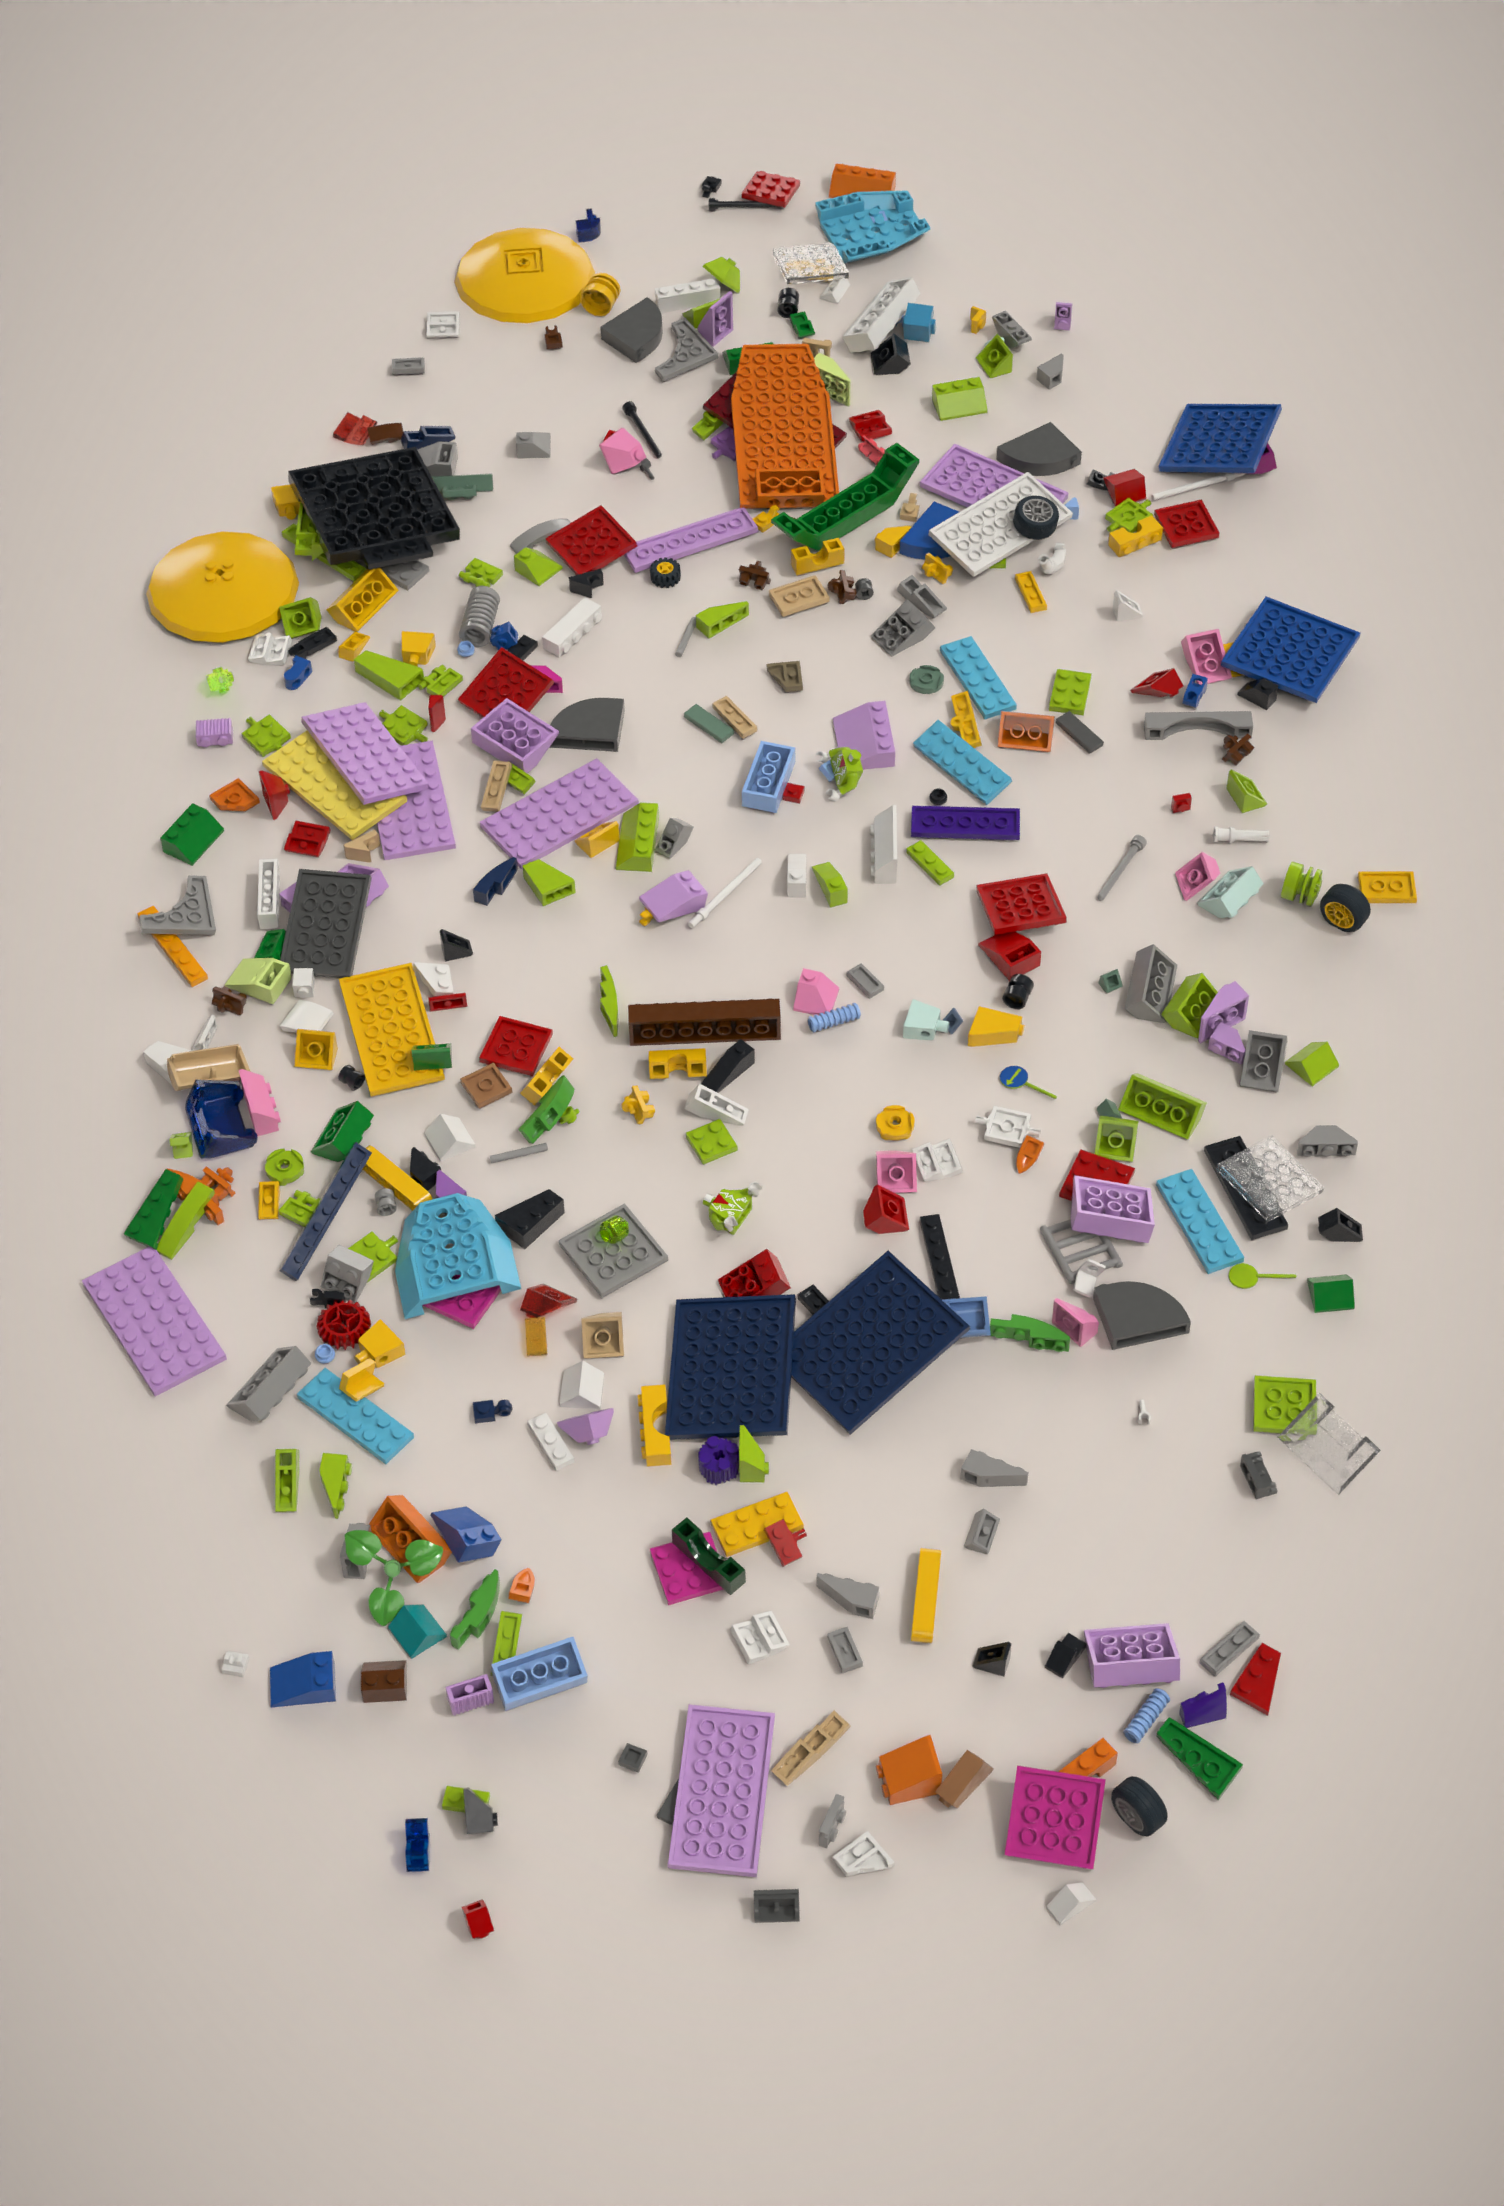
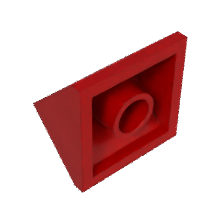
(1126, 485)

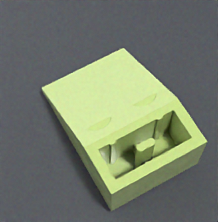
(834, 378)
(260, 978)

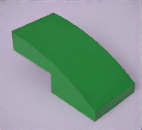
(801, 324)

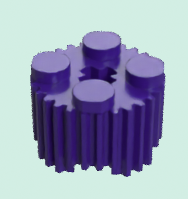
(718, 1460)

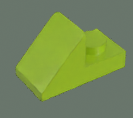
(181, 1145)

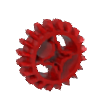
(334, 1332)

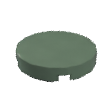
(926, 679)

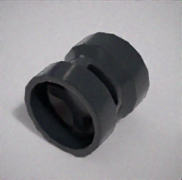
(351, 1077)

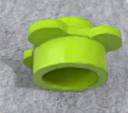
(569, 1115)

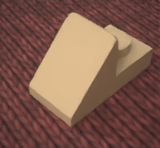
(360, 848)

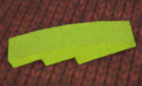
(608, 1002)
(184, 1220)

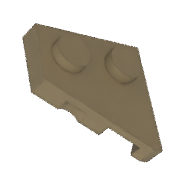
(787, 675)

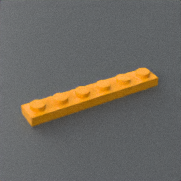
(178, 954)

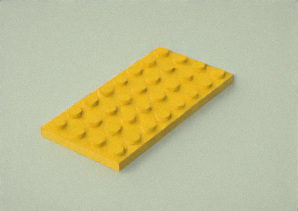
(386, 1024)

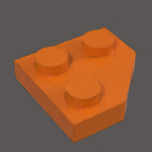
(234, 797)

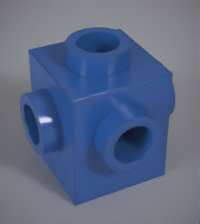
(504, 636)

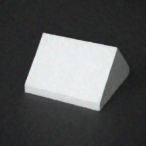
(448, 1137)
(582, 1387)

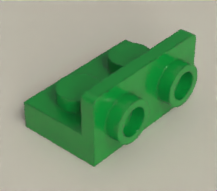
(272, 944)

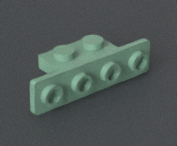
(463, 485)

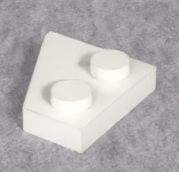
(436, 977)
(863, 1856)

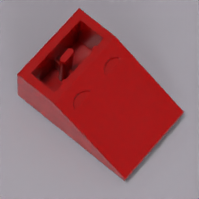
(1012, 953)
(756, 1277)

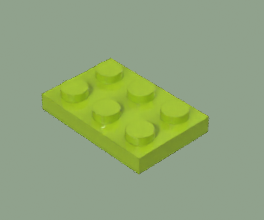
(1070, 692)

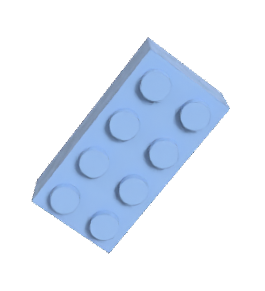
(768, 776)
(539, 1673)

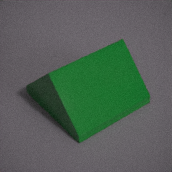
(432, 1056)
(1331, 1293)

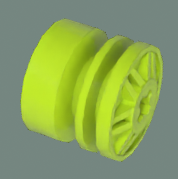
(1300, 883)

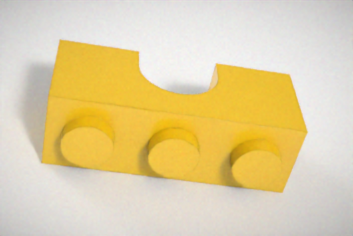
(1124, 542)
(830, 555)
(690, 1060)
(546, 1076)

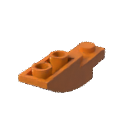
(211, 1209)

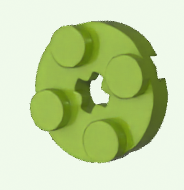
(284, 1175)

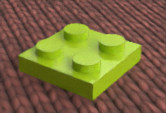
(711, 1141)

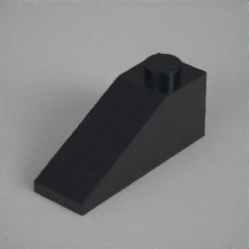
(730, 1066)

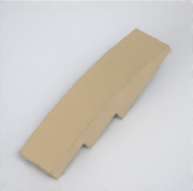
(811, 1748)

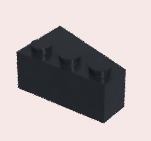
(531, 1217)

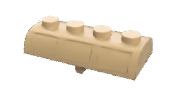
(206, 1064)

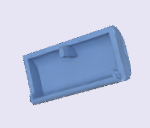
(974, 1313)

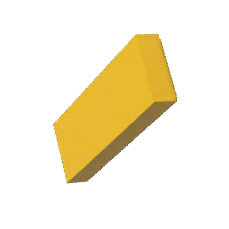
(1030, 592)

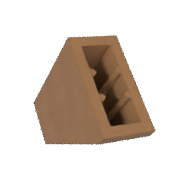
(963, 1779)

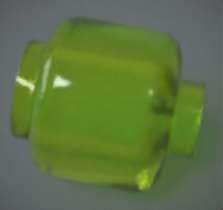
(614, 1229)

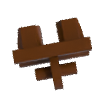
(755, 573)
(843, 587)
(1234, 746)
(226, 1000)

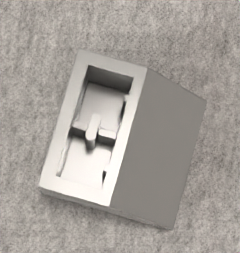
(346, 1272)

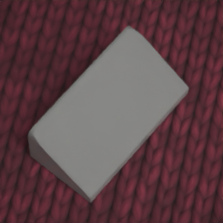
(982, 1532)

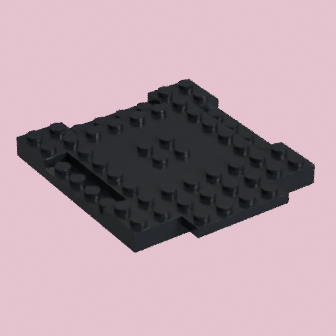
(375, 508)

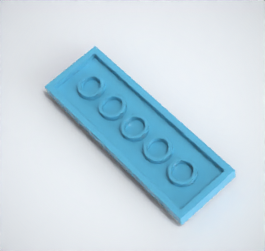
(978, 677)
(962, 762)
(1200, 1221)
(358, 1420)

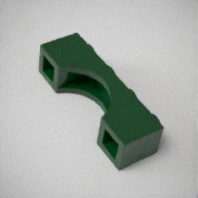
(722, 1570)

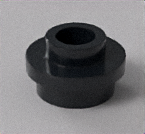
(938, 796)

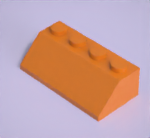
(854, 179)
(399, 1524)

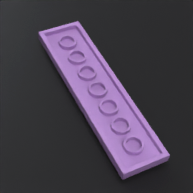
(692, 538)

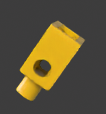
(285, 501)
(417, 647)
(379, 1345)

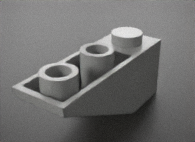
(991, 1472)
(854, 1596)

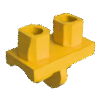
(934, 567)
(636, 1105)

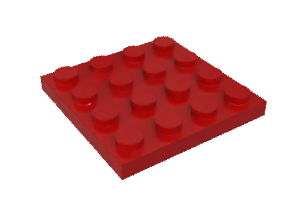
(591, 541)
(505, 678)
(1021, 904)

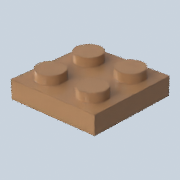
(486, 1085)

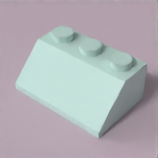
(1231, 892)

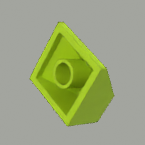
(725, 272)
(535, 566)
(301, 617)
(751, 1459)

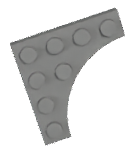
(690, 352)
(188, 916)

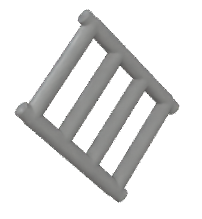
(1064, 1261)

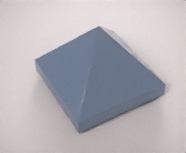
(954, 1020)

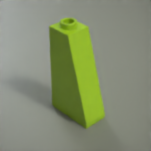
(388, 674)

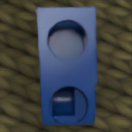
(298, 673)
(1195, 691)

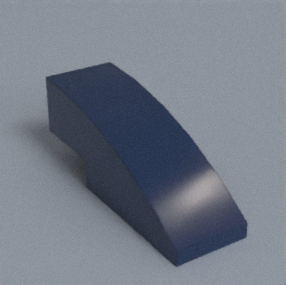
(427, 436)
(495, 881)

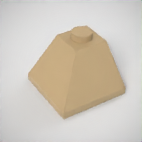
(603, 1335)

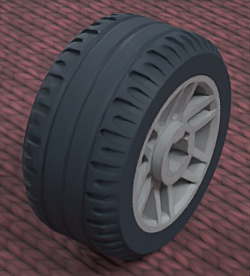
(1035, 517)
(1139, 1806)

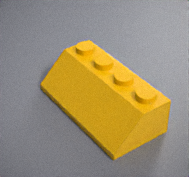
(362, 599)

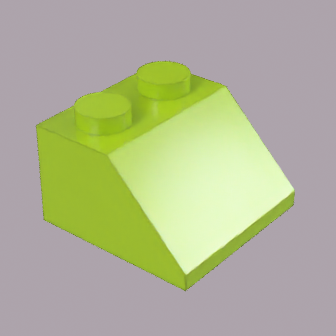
(1116, 1138)

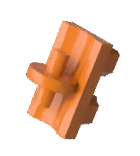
(223, 1187)

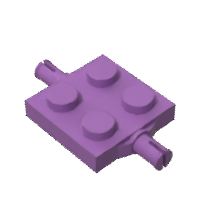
(725, 444)

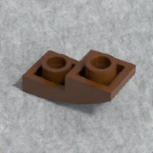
(384, 432)

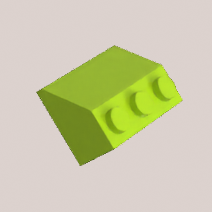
(959, 398)
(1190, 1004)

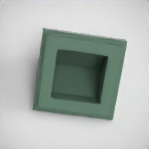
(1110, 981)
(1108, 1109)

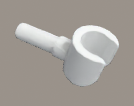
(1143, 1414)

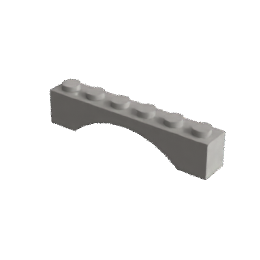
(1163, 724)

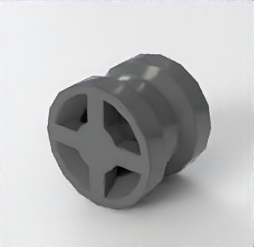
(864, 589)

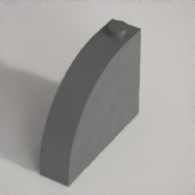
(635, 331)
(1040, 452)
(590, 725)
(1138, 1313)

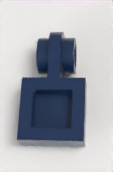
(485, 1410)

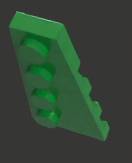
(150, 1218)
(1202, 1759)

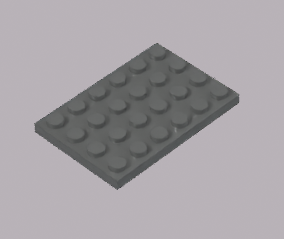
(326, 922)

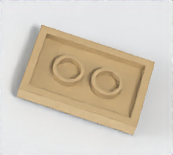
(799, 596)

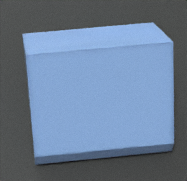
(1073, 506)

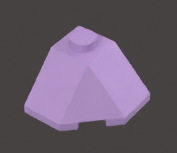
(588, 1426)

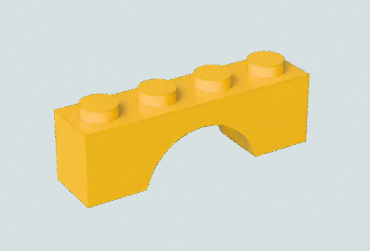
(657, 1445)

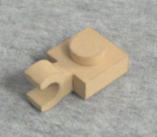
(910, 510)

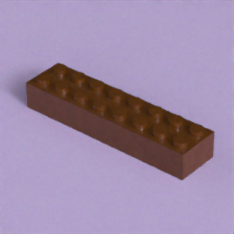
(704, 1022)

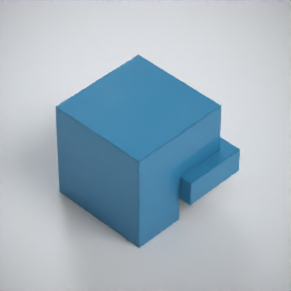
(919, 322)

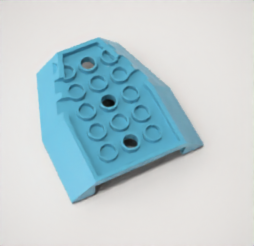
(850, 219)
(479, 1253)

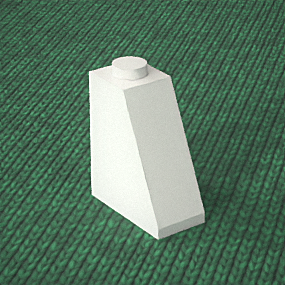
(157, 1055)

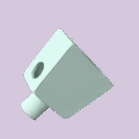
(923, 1022)

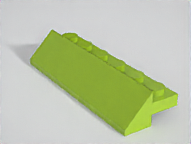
(306, 537)

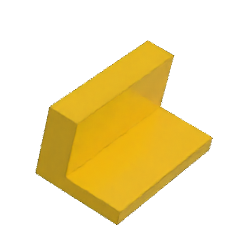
(360, 1381)

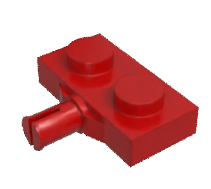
(784, 1542)

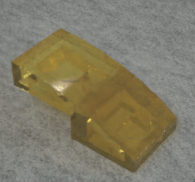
(536, 1336)

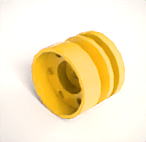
(600, 294)

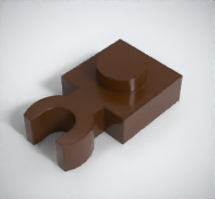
(553, 338)

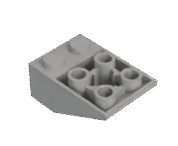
(440, 458)
(903, 629)

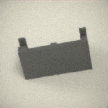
(1257, 1475)
(776, 1905)

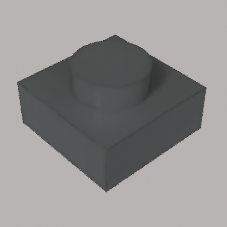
(632, 1757)

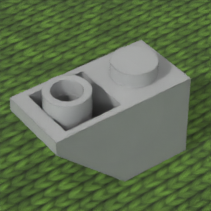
(1051, 372)
(674, 837)

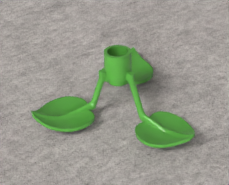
(421, 1556)

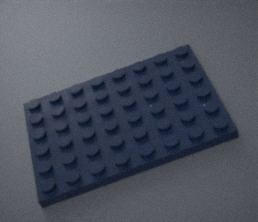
(872, 1341)
(731, 1367)

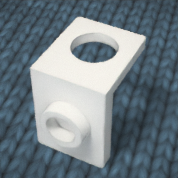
(1086, 1278)

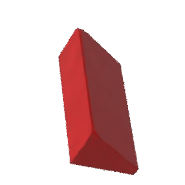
(436, 711)
(447, 1002)

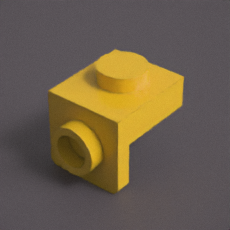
(978, 319)

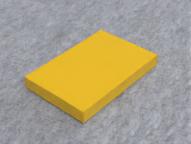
(1388, 886)

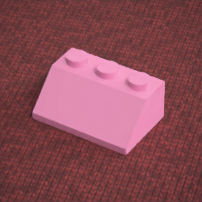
(259, 1102)

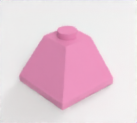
(622, 451)
(1197, 875)
(815, 993)
(896, 1171)
(1074, 1322)

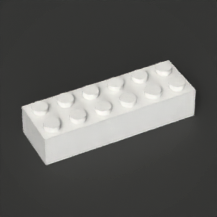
(881, 315)

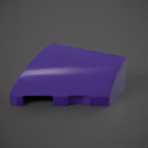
(1204, 1707)

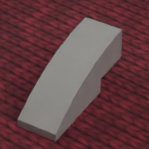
(921, 597)

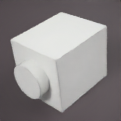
(303, 982)

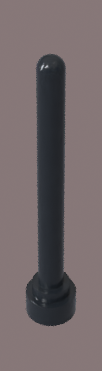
(714, 204)
(630, 410)

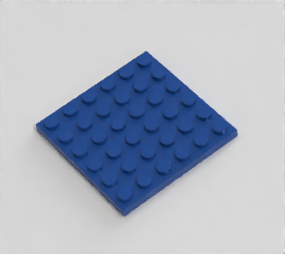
(1220, 438)
(1291, 649)

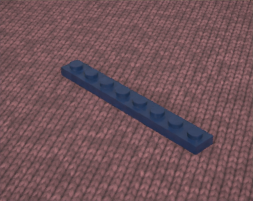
(325, 1211)

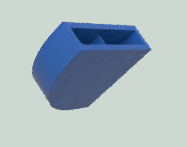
(918, 542)

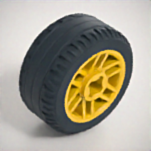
(1345, 907)

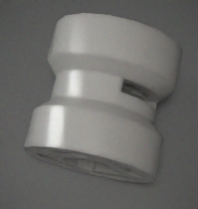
(385, 1202)

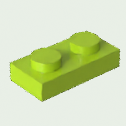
(520, 780)
(454, 1798)

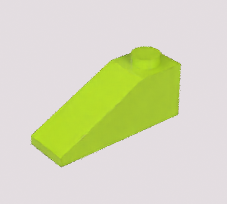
(719, 618)
(831, 884)
(286, 1479)

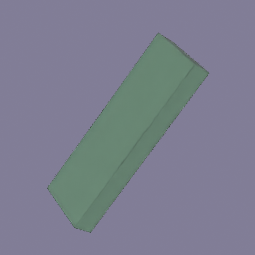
(709, 723)

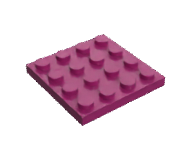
(1055, 1817)

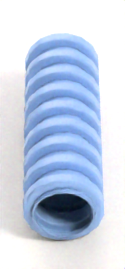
(834, 1017)
(1146, 1715)

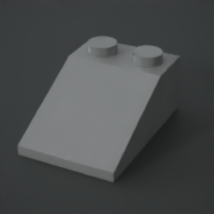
(1263, 1060)

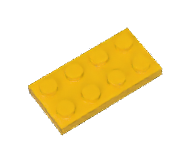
(746, 1526)

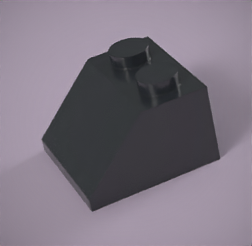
(891, 356)

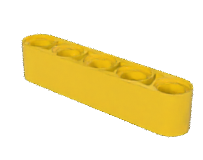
(394, 1178)
(926, 1595)

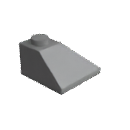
(533, 444)

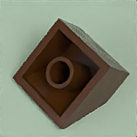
(384, 1681)

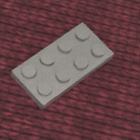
(403, 574)

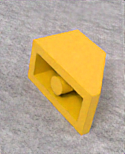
(889, 540)

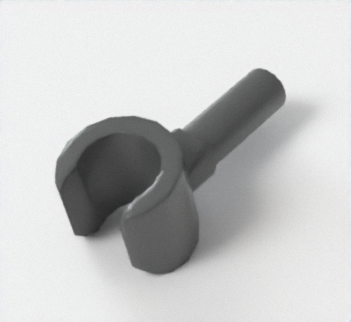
(645, 465)

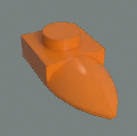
(1028, 1153)
(522, 1586)

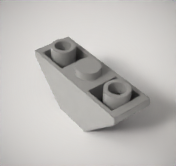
(1009, 329)
(1327, 1141)

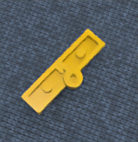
(965, 719)

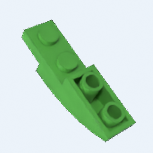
(550, 1110)
(1038, 1333)
(482, 1608)

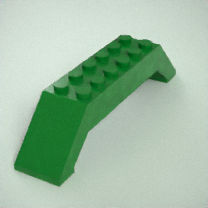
(854, 504)

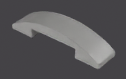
(538, 534)

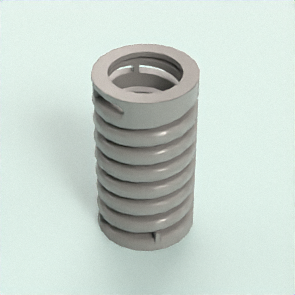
(479, 616)

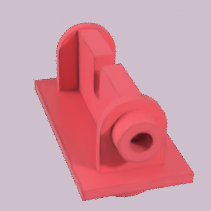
(870, 446)

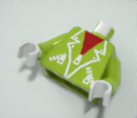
(845, 767)
(731, 1207)

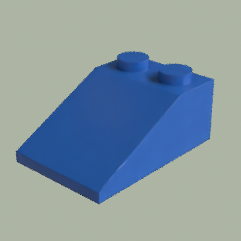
(467, 1533)
(303, 1680)

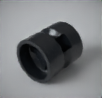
(788, 302)
(1018, 991)

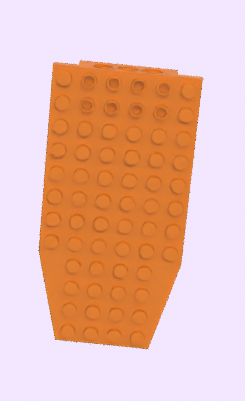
(782, 429)

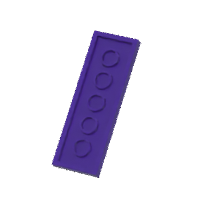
(965, 822)

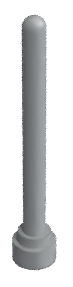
(1137, 844)

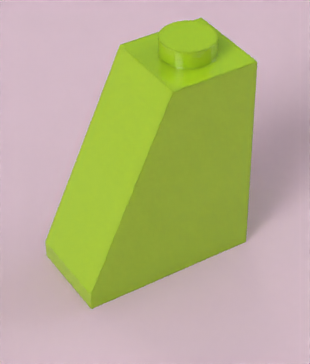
(547, 882)

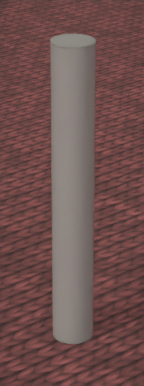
(686, 637)
(518, 1153)

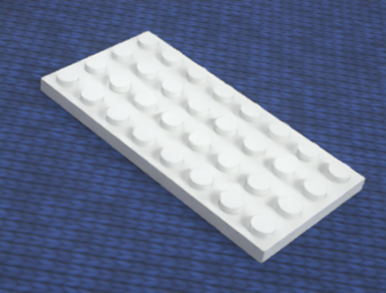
(986, 529)

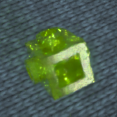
(213, 680)

